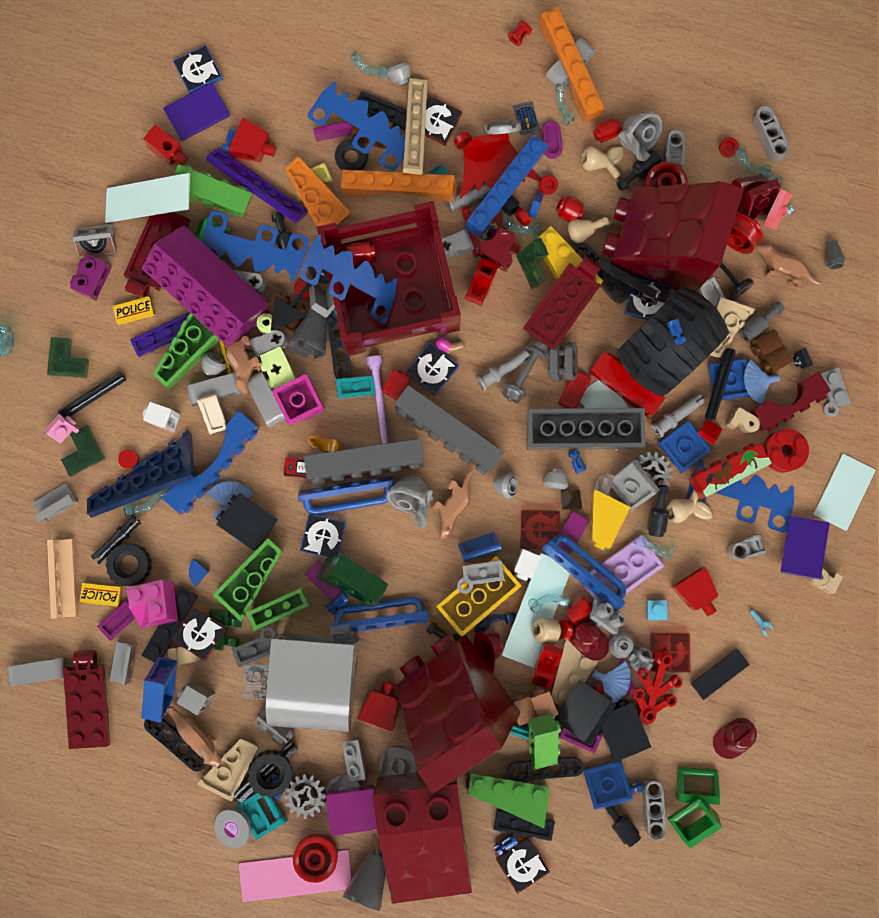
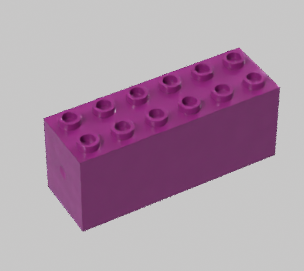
(204, 285)

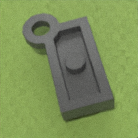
(254, 649)

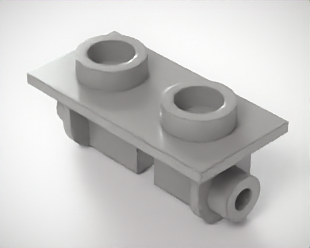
(278, 734)
(354, 761)

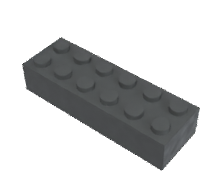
(586, 429)
(448, 430)
(364, 460)

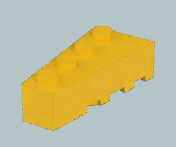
(560, 254)

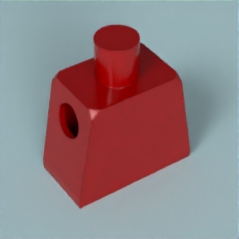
(160, 142)
(251, 142)
(697, 591)
(380, 707)

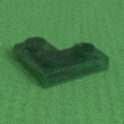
(529, 261)
(61, 363)
(87, 454)

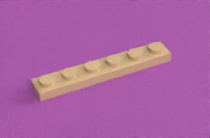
(415, 126)

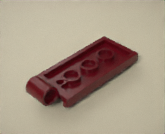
(155, 229)
(564, 303)
(86, 702)

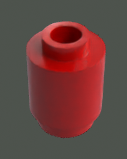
(607, 130)
(361, 251)
(579, 610)

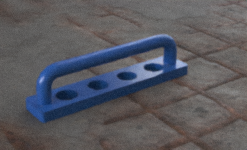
(382, 482)
(582, 575)
(420, 616)

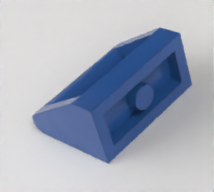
(479, 547)

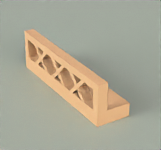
(62, 578)

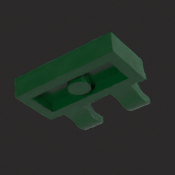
(224, 618)

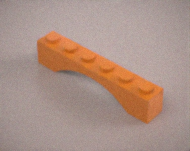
(559, 37)
(374, 182)

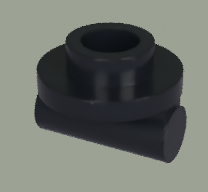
(802, 358)

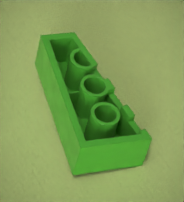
(216, 192)
(185, 351)
(245, 583)
(515, 797)

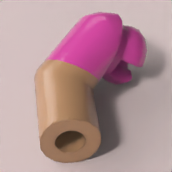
(448, 347)

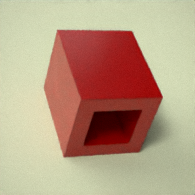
(396, 384)

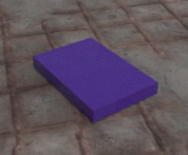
(196, 112)
(805, 547)

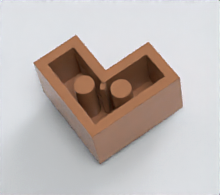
(534, 705)

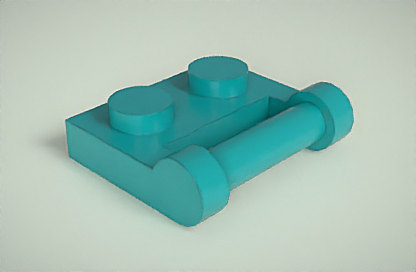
(259, 820)

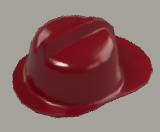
(589, 640)
(488, 647)
(735, 738)

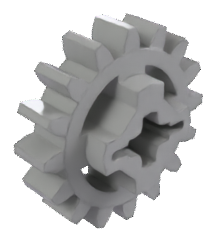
(653, 464)
(313, 798)

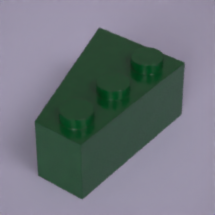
(352, 579)

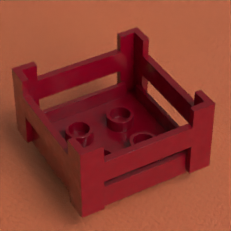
(420, 291)

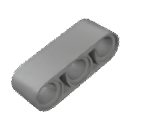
(557, 74)
(770, 125)
(223, 386)
(265, 399)
(35, 671)
(658, 817)

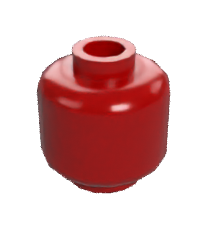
(570, 208)

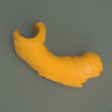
(324, 444)

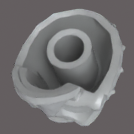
(641, 133)
(411, 497)

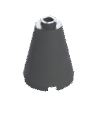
(310, 336)
(368, 882)

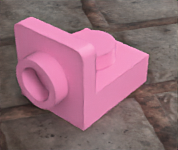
(61, 428)

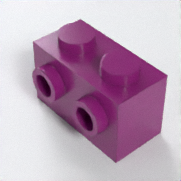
(90, 277)

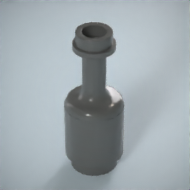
(758, 324)

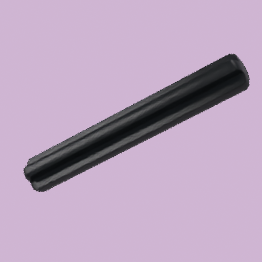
(720, 384)
(92, 395)
(244, 791)

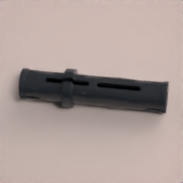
(116, 539)

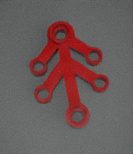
(656, 689)

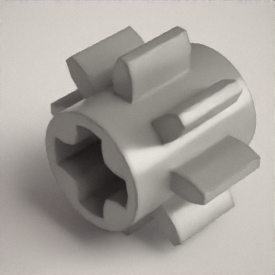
(641, 659)

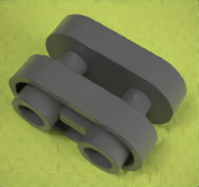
(556, 367)

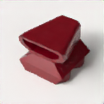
(757, 194)
(499, 248)

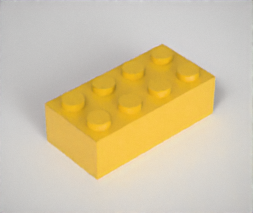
(468, 609)

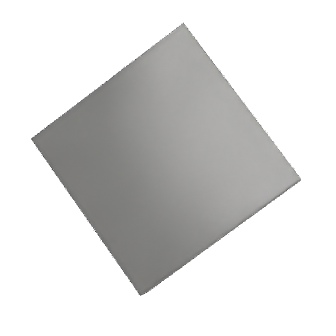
(633, 485)

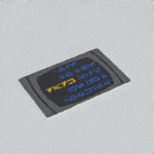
(527, 116)

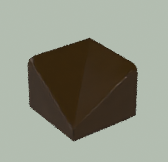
(571, 500)

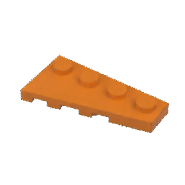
(316, 196)

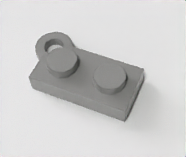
(838, 395)
(480, 574)

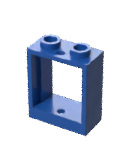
(159, 689)

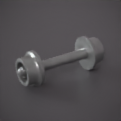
(537, 350)

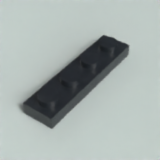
(162, 637)

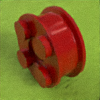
(665, 172)
(744, 234)
(796, 445)
(312, 871)

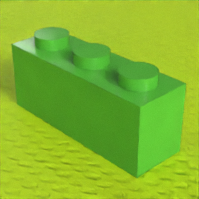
(278, 609)
(544, 741)

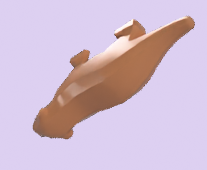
(786, 266)
(240, 362)
(454, 505)
(196, 737)

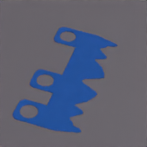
(355, 112)
(261, 251)
(343, 271)
(755, 495)

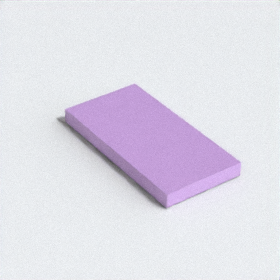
(630, 565)

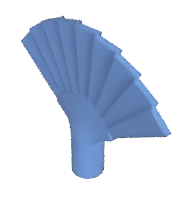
(757, 382)
(224, 491)
(615, 682)

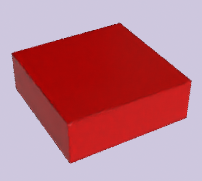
(710, 431)

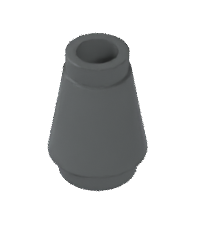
(834, 255)

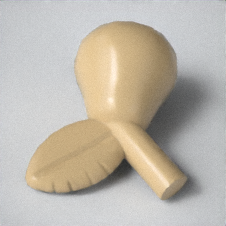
(595, 159)
(582, 229)
(681, 508)

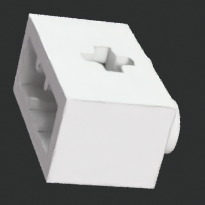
(161, 417)
(526, 565)

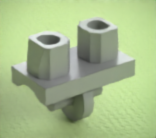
(604, 616)

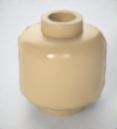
(546, 630)

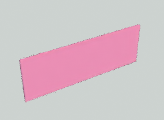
(278, 878)

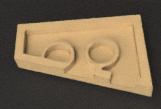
(734, 317)
(571, 669)
(229, 775)

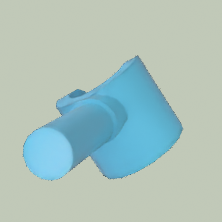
(761, 622)

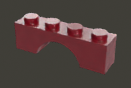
(809, 390)

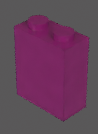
(351, 810)

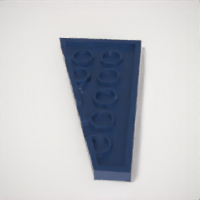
(150, 476)

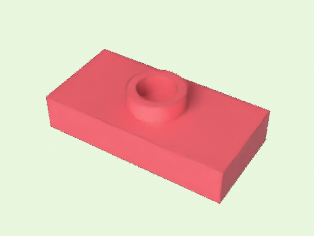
(778, 209)

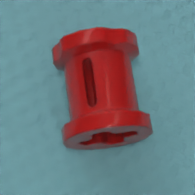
(519, 33)

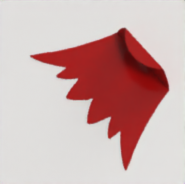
(488, 161)

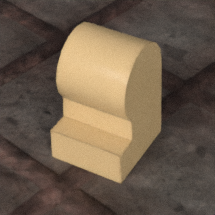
(744, 420)
(827, 583)
(182, 655)

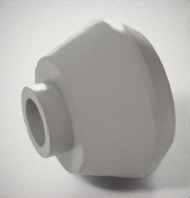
(399, 73)
(213, 364)
(555, 479)
(506, 485)
(616, 642)

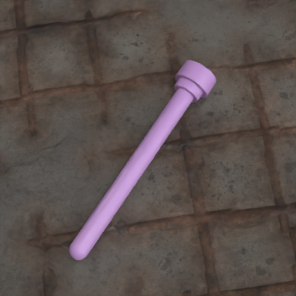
(374, 363)

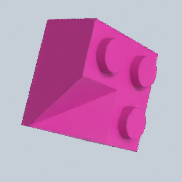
(298, 400)
(153, 603)

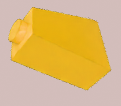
(606, 519)

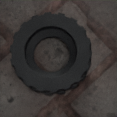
(139, 575)
(280, 784)

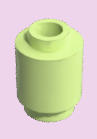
(262, 319)

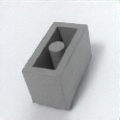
(195, 698)

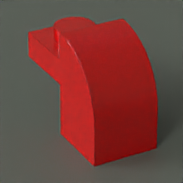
(482, 282)
(546, 665)

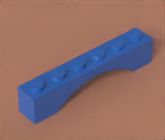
(505, 186)
(238, 433)

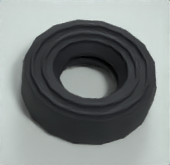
(340, 151)

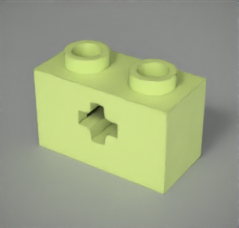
(274, 359)

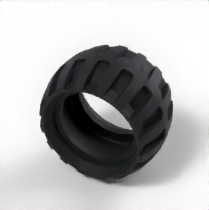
(651, 351)

